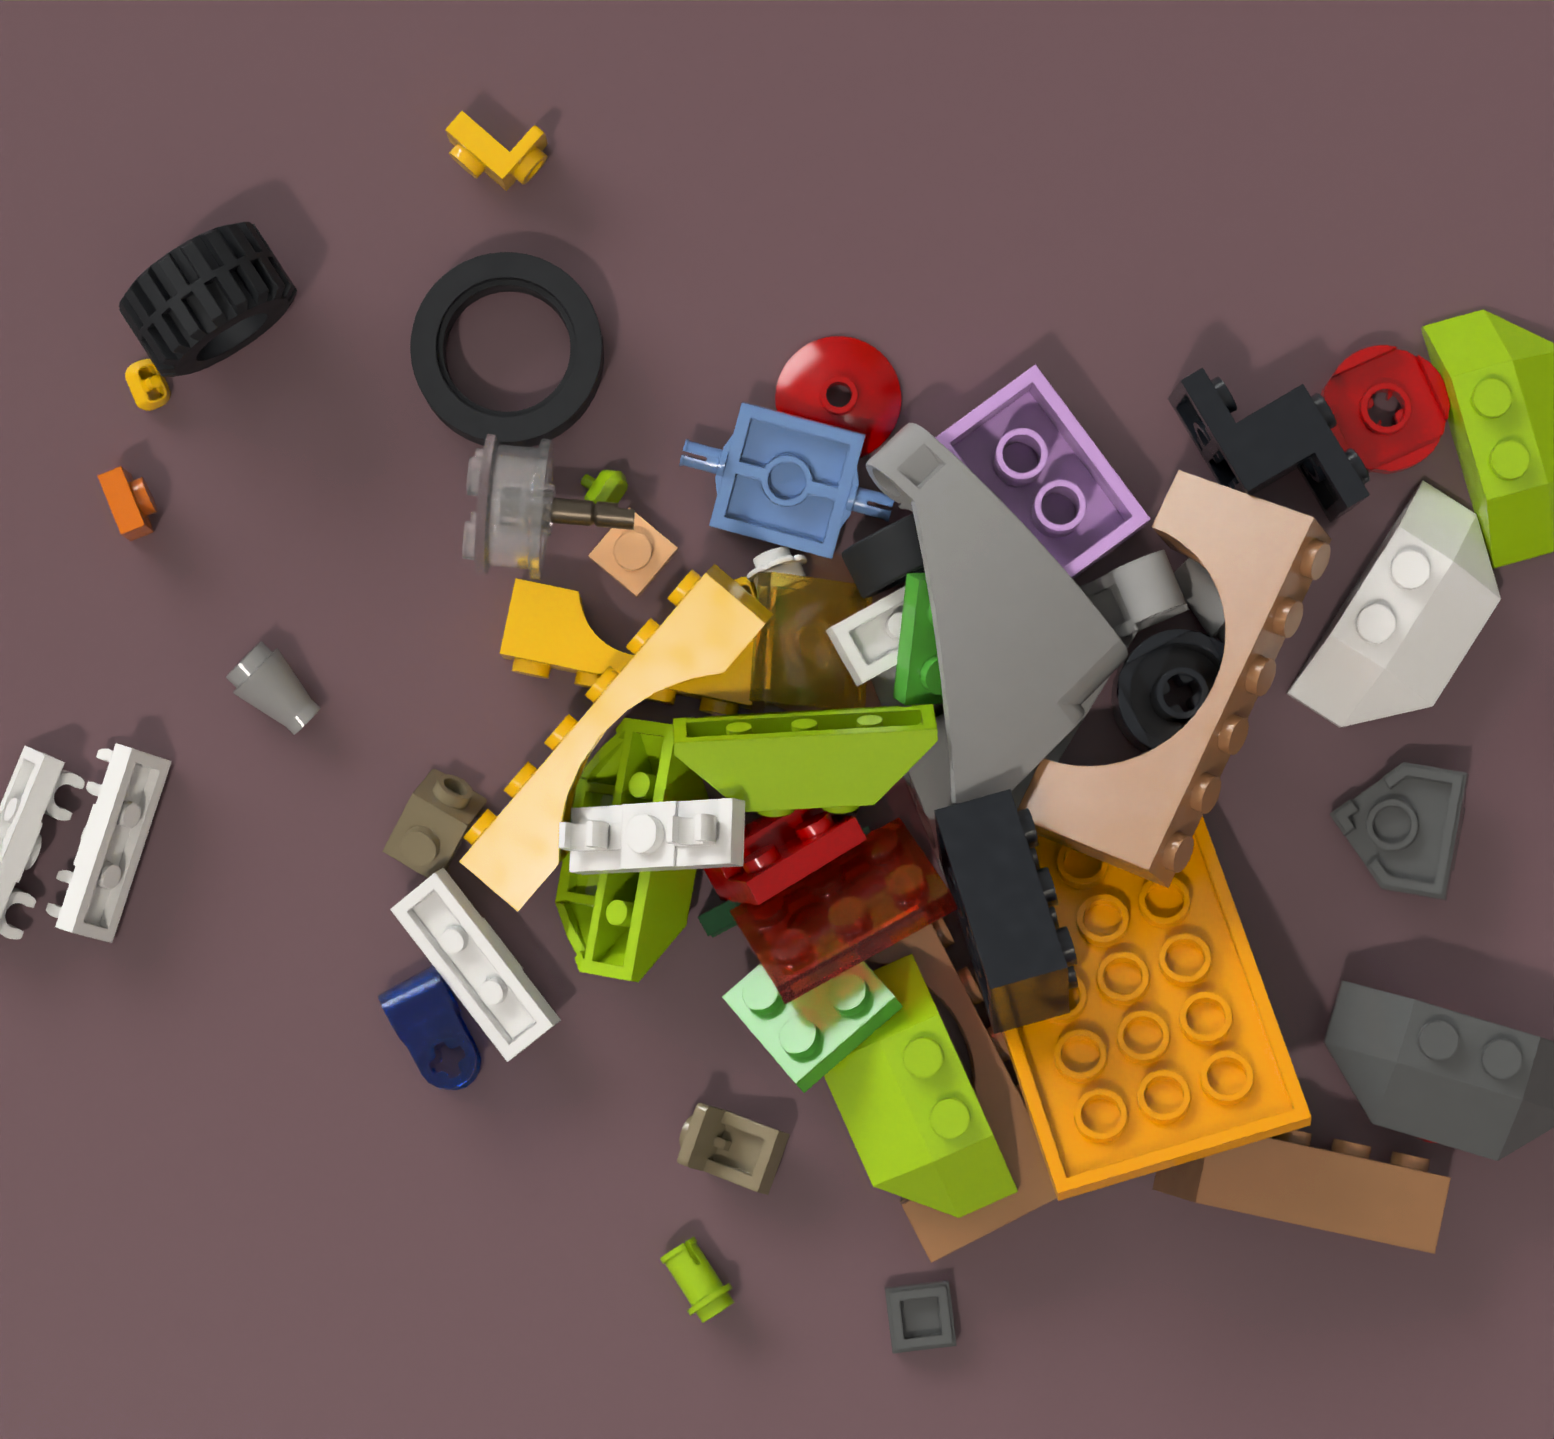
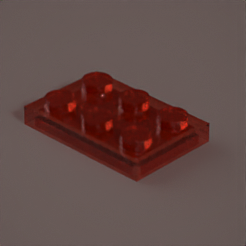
(845, 911)

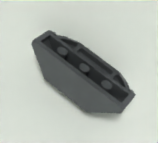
(1442, 1072)

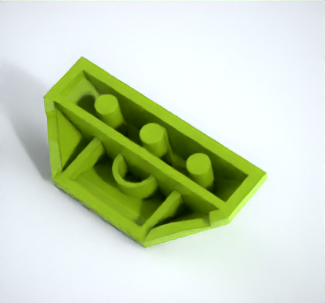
(1501, 427)
(806, 756)
(628, 918)
(917, 1109)

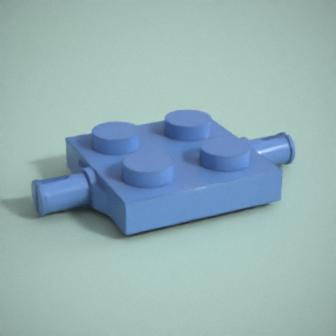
(787, 480)

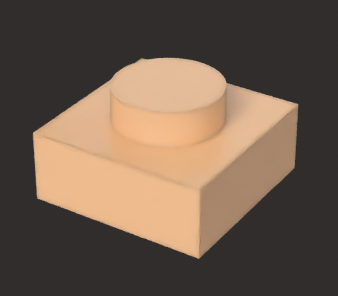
(633, 555)

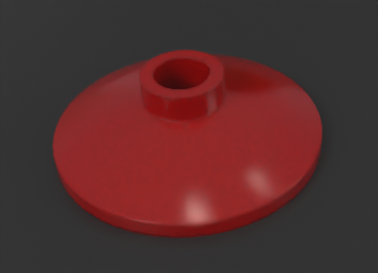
(848, 363)

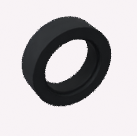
(487, 276)

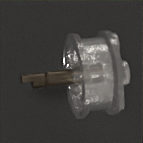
(520, 507)

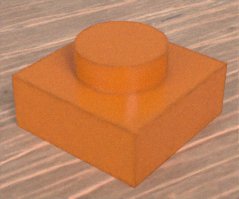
(129, 502)

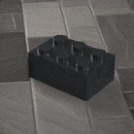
(1006, 910)

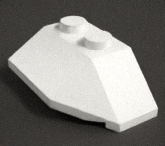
(1404, 617)

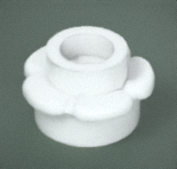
(778, 561)

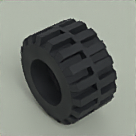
(207, 299)

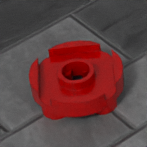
(1417, 423)

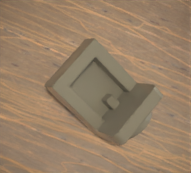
(434, 823)
(732, 1147)

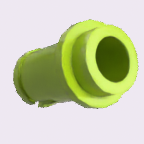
(698, 1280)

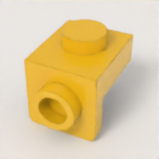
(480, 152)

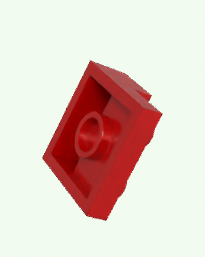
(783, 852)

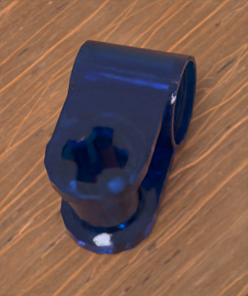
(425, 1021)

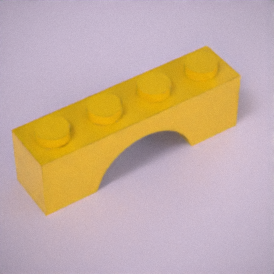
(551, 631)

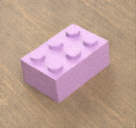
(1047, 471)

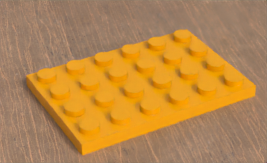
(1164, 1034)

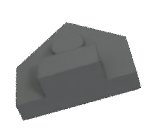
(1408, 828)

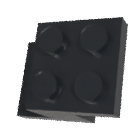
(1271, 442)

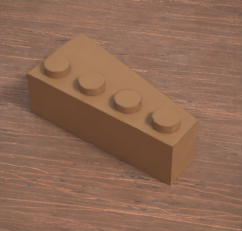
(1319, 1188)

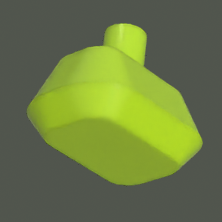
(607, 487)

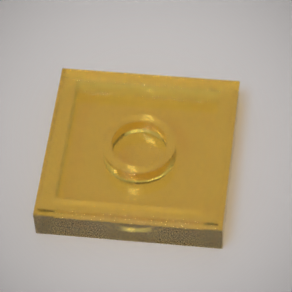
(793, 653)

